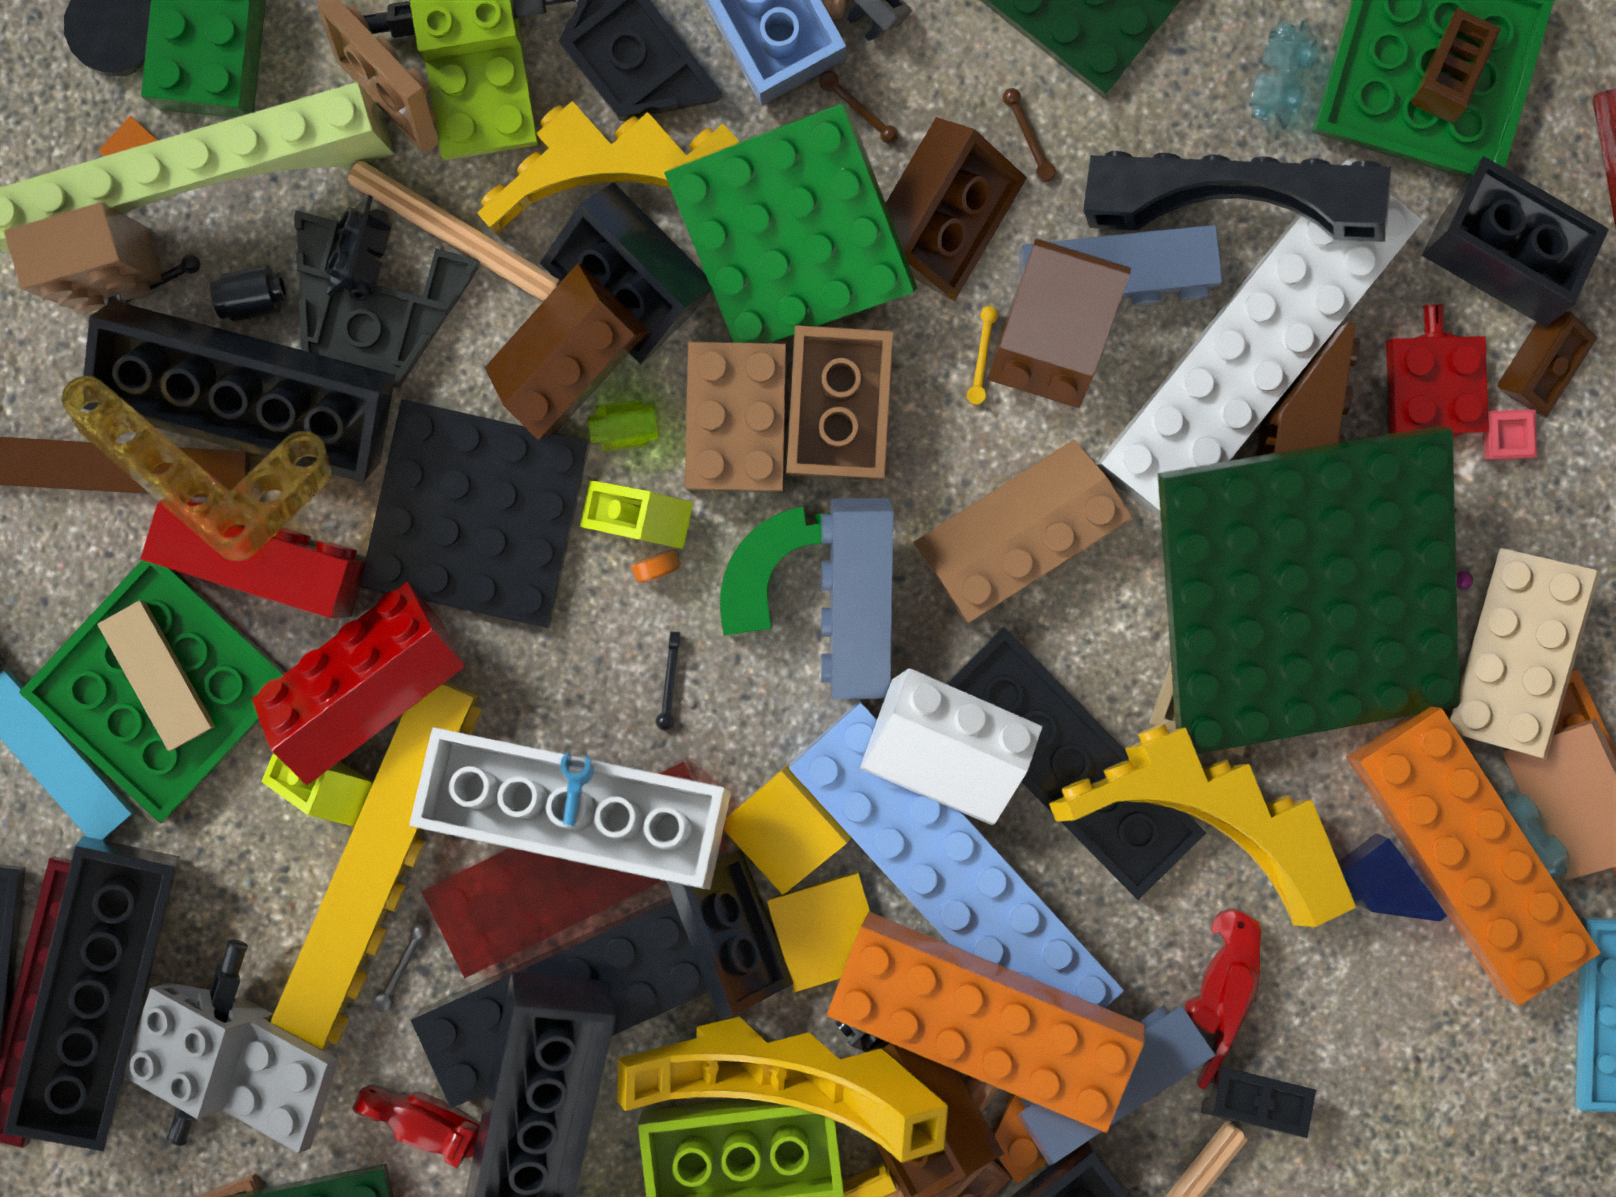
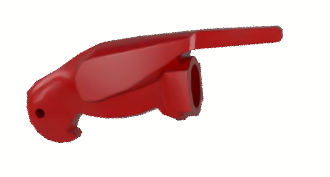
(1227, 985)
(421, 1122)

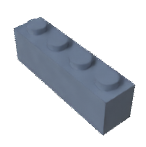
(1160, 261)
(859, 597)
(1168, 1054)

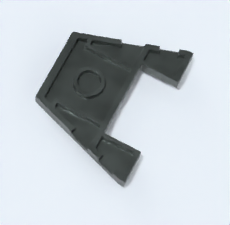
(386, 329)

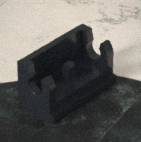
(1260, 1102)

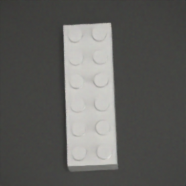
(519, 799)

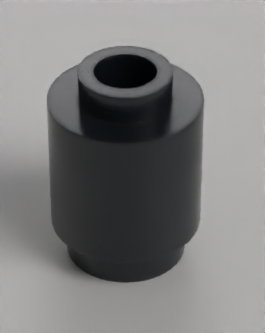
(248, 293)

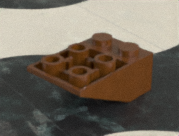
(1315, 401)

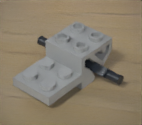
(226, 1055)

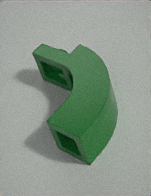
(747, 575)

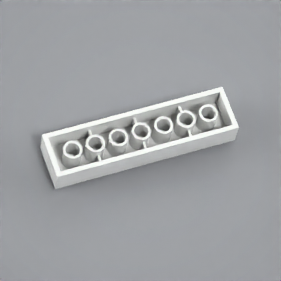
(1250, 353)

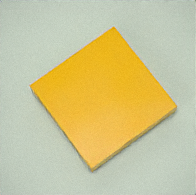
(785, 830)
(819, 928)

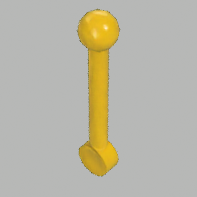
(977, 394)

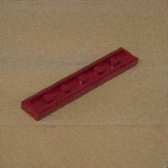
(28, 987)

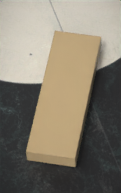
(156, 675)

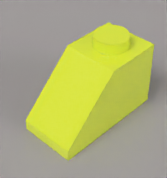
(636, 514)
(333, 796)

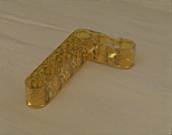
(187, 478)

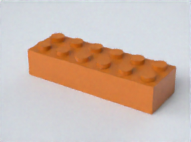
(1473, 855)
(987, 1021)

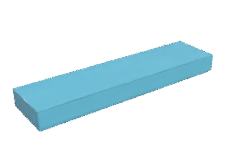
(59, 765)
(1597, 1021)

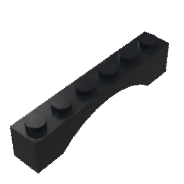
(1340, 199)

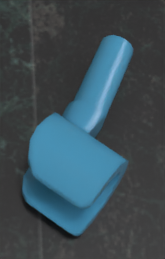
(574, 786)

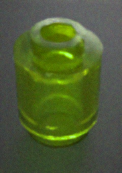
(623, 425)

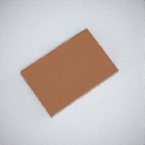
(1574, 795)

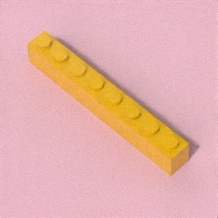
(368, 876)

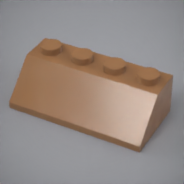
(1022, 530)

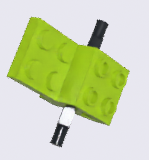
(472, 69)

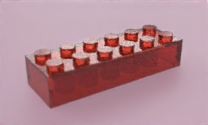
(526, 897)

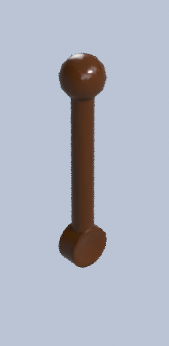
(830, 82)
(1045, 170)

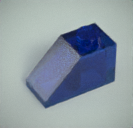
(1386, 882)

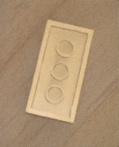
(1524, 652)

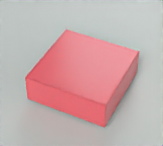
(1510, 435)

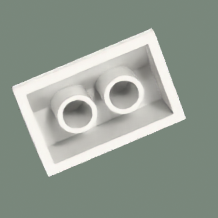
(950, 746)

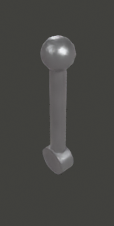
(383, 1001)

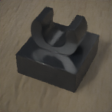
(884, 13)

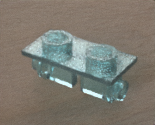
(1282, 92)

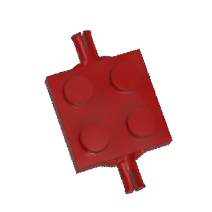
(1437, 379)

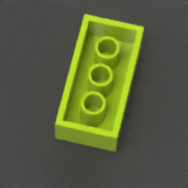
(739, 1151)

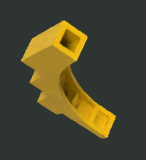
(583, 156)
(1278, 835)
(735, 1062)

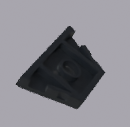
(635, 58)

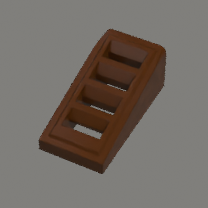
(1441, 93)

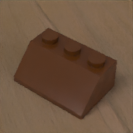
(951, 204)
(563, 352)
(968, 1137)

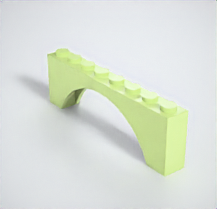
(309, 132)

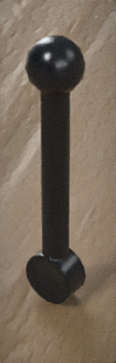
(189, 264)
(665, 720)

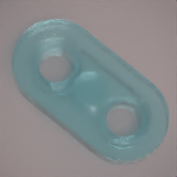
(1548, 848)

